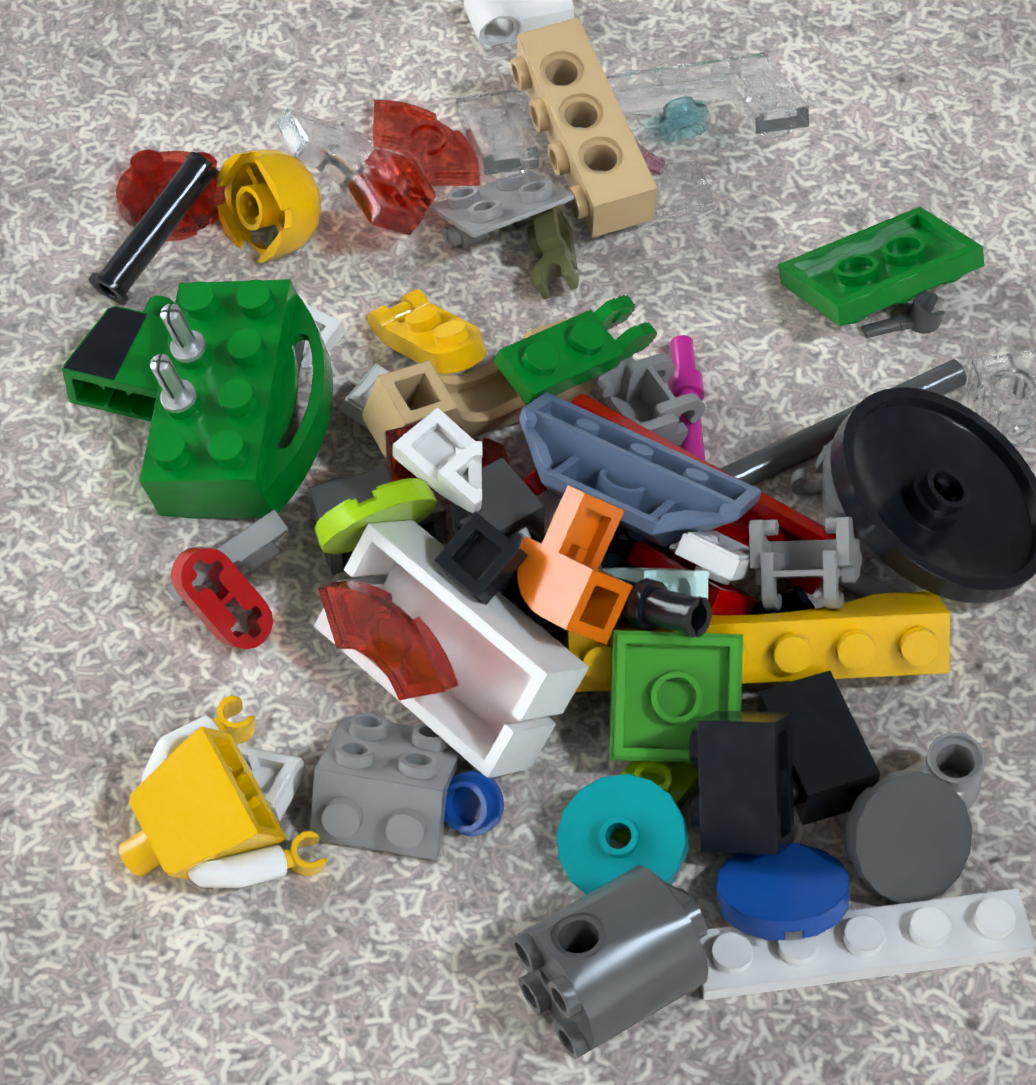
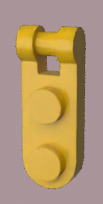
(428, 333)

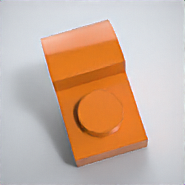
(563, 572)

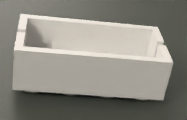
(503, 660)

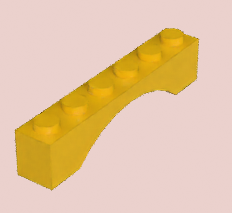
(862, 639)

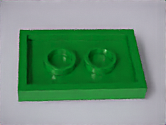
(881, 266)

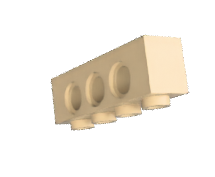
(605, 142)

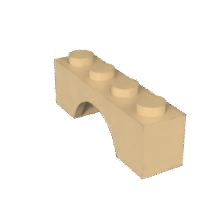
(474, 399)

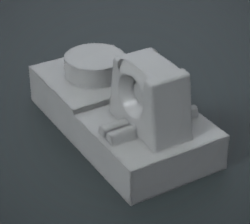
(250, 547)

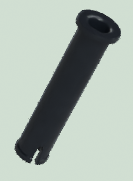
(154, 228)

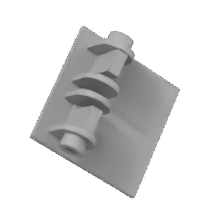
(499, 204)

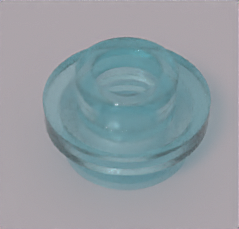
(683, 118)

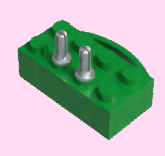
(231, 401)

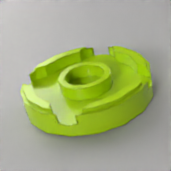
(395, 501)

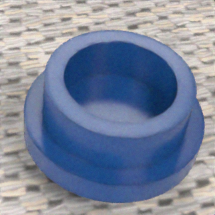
(473, 803)

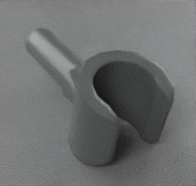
(918, 318)

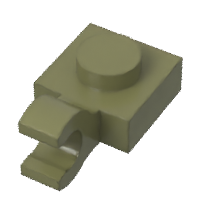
(553, 243)

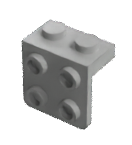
(383, 786)

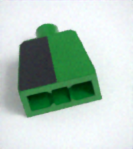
(113, 361)

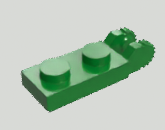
(572, 351)

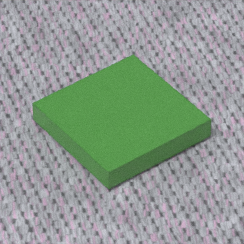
(667, 685)

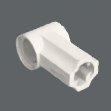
(503, 19)

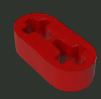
(232, 588)

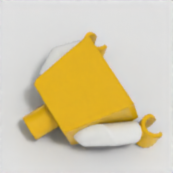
(208, 812)

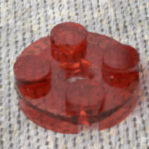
(149, 176)

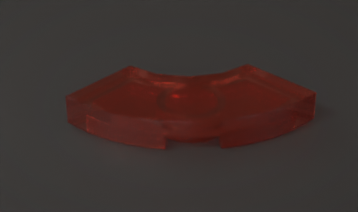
(437, 149)
(402, 647)

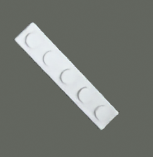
(872, 945)

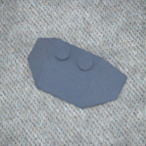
(654, 484)

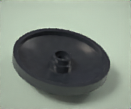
(937, 494)

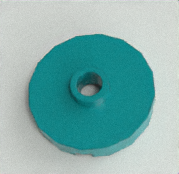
(613, 803)

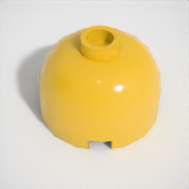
(268, 191)

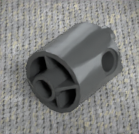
(613, 958)

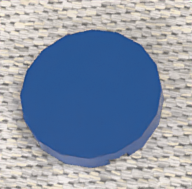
(783, 892)

